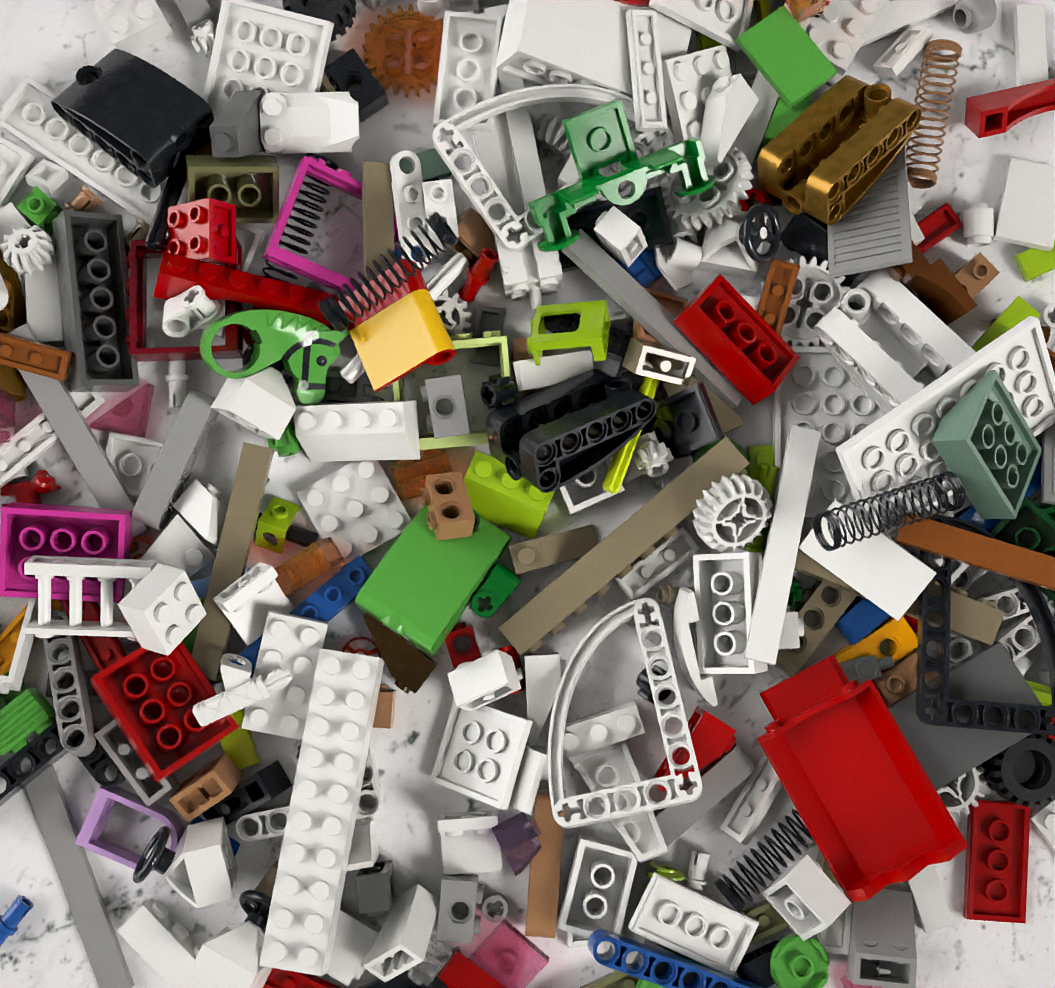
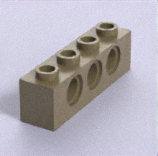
(826, 616)

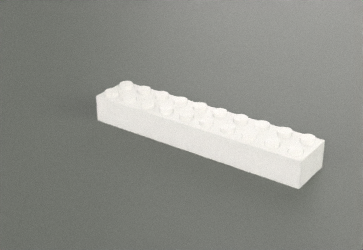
(322, 813)

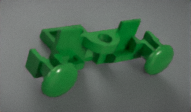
(601, 139)

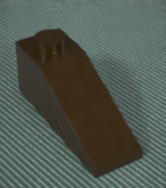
(402, 658)

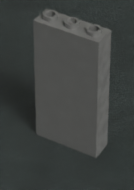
(954, 751)

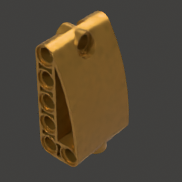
(836, 149)

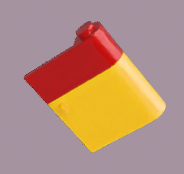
(399, 330)

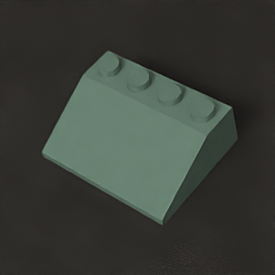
(989, 448)

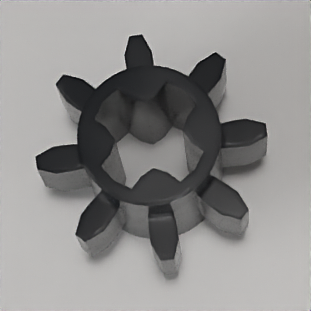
(498, 391)
(644, 685)

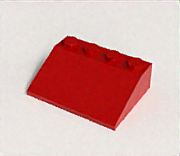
(154, 705)

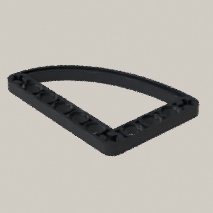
(978, 709)

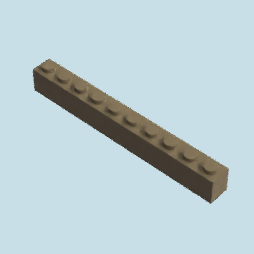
(620, 548)

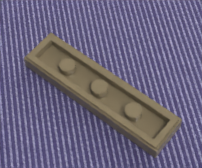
(377, 215)

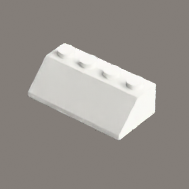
(359, 430)

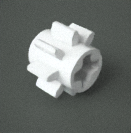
(204, 36)
(653, 459)

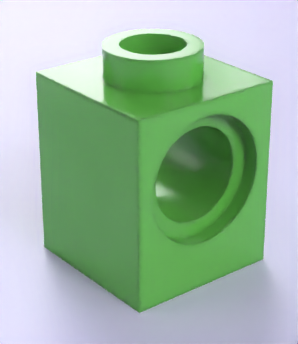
(40, 209)

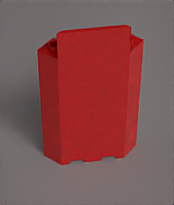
(855, 780)

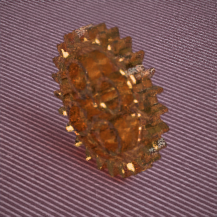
(382, 50)

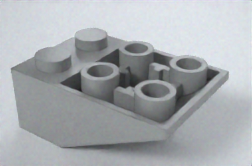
(883, 941)

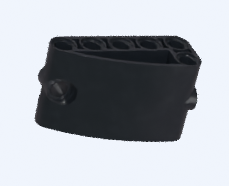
(135, 114)
(567, 428)

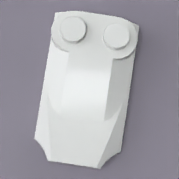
(308, 122)

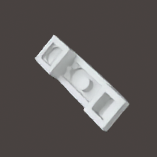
(684, 613)

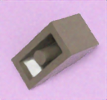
(658, 362)

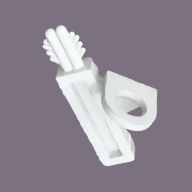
(239, 689)

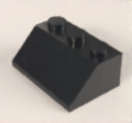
(810, 238)

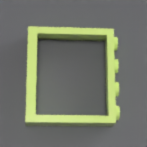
(460, 341)

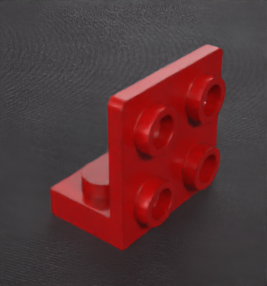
(203, 231)

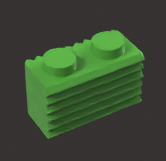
(23, 718)

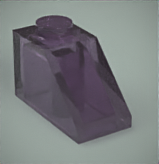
(518, 840)

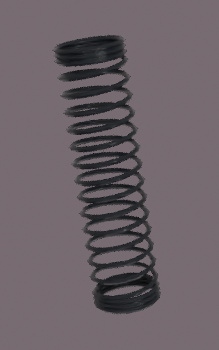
(331, 164)
(337, 317)
(939, 491)
(730, 892)

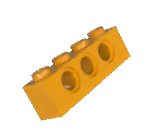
(899, 635)

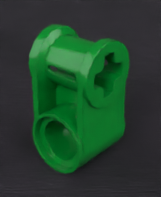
(498, 586)

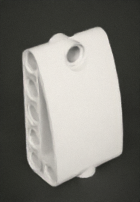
(890, 343)

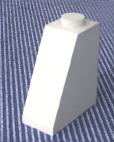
(404, 934)

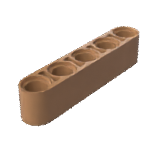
(544, 871)

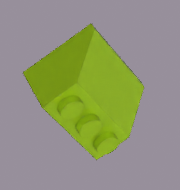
(503, 500)

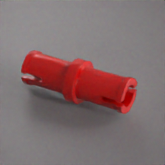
(478, 275)

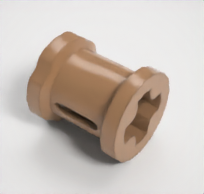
(83, 201)

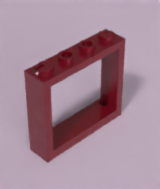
(137, 313)

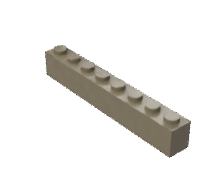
(969, 618)

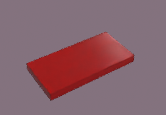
(996, 861)

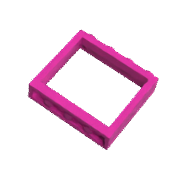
(336, 178)

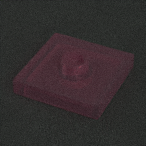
(509, 956)

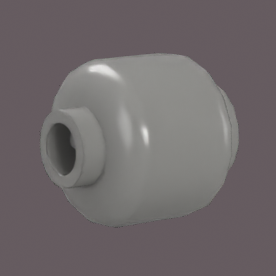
(974, 15)

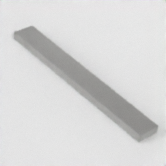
(647, 312)
(78, 439)
(78, 881)

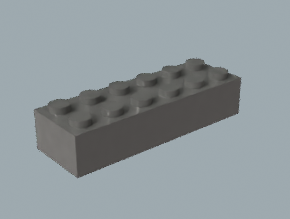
(94, 301)

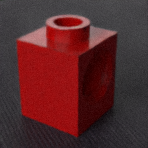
(460, 657)

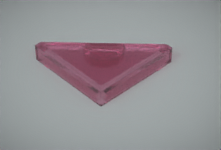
(128, 416)

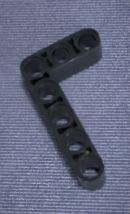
(41, 760)

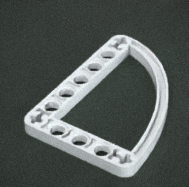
(511, 101)
(664, 713)

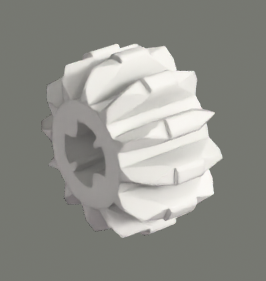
(551, 135)
(27, 249)

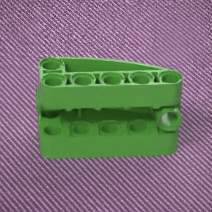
(429, 582)

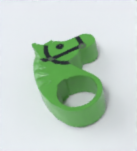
(297, 340)

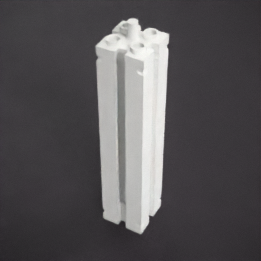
(515, 168)

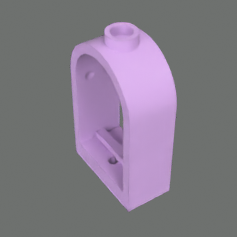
(98, 815)

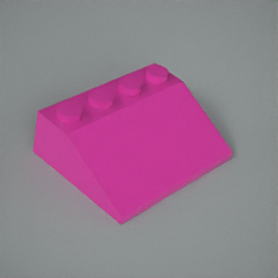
(60, 532)

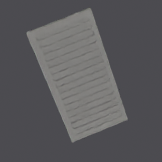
(876, 228)

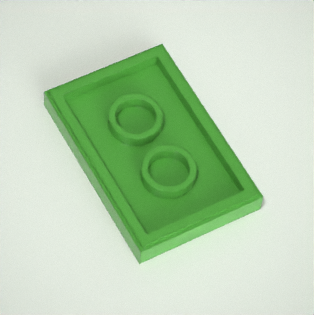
(786, 56)

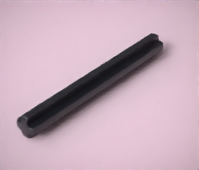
(169, 197)

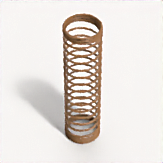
(941, 44)

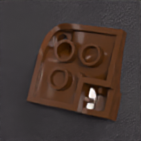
(933, 286)

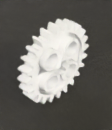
(719, 200)
(823, 306)

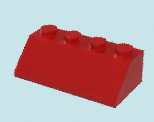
(737, 340)

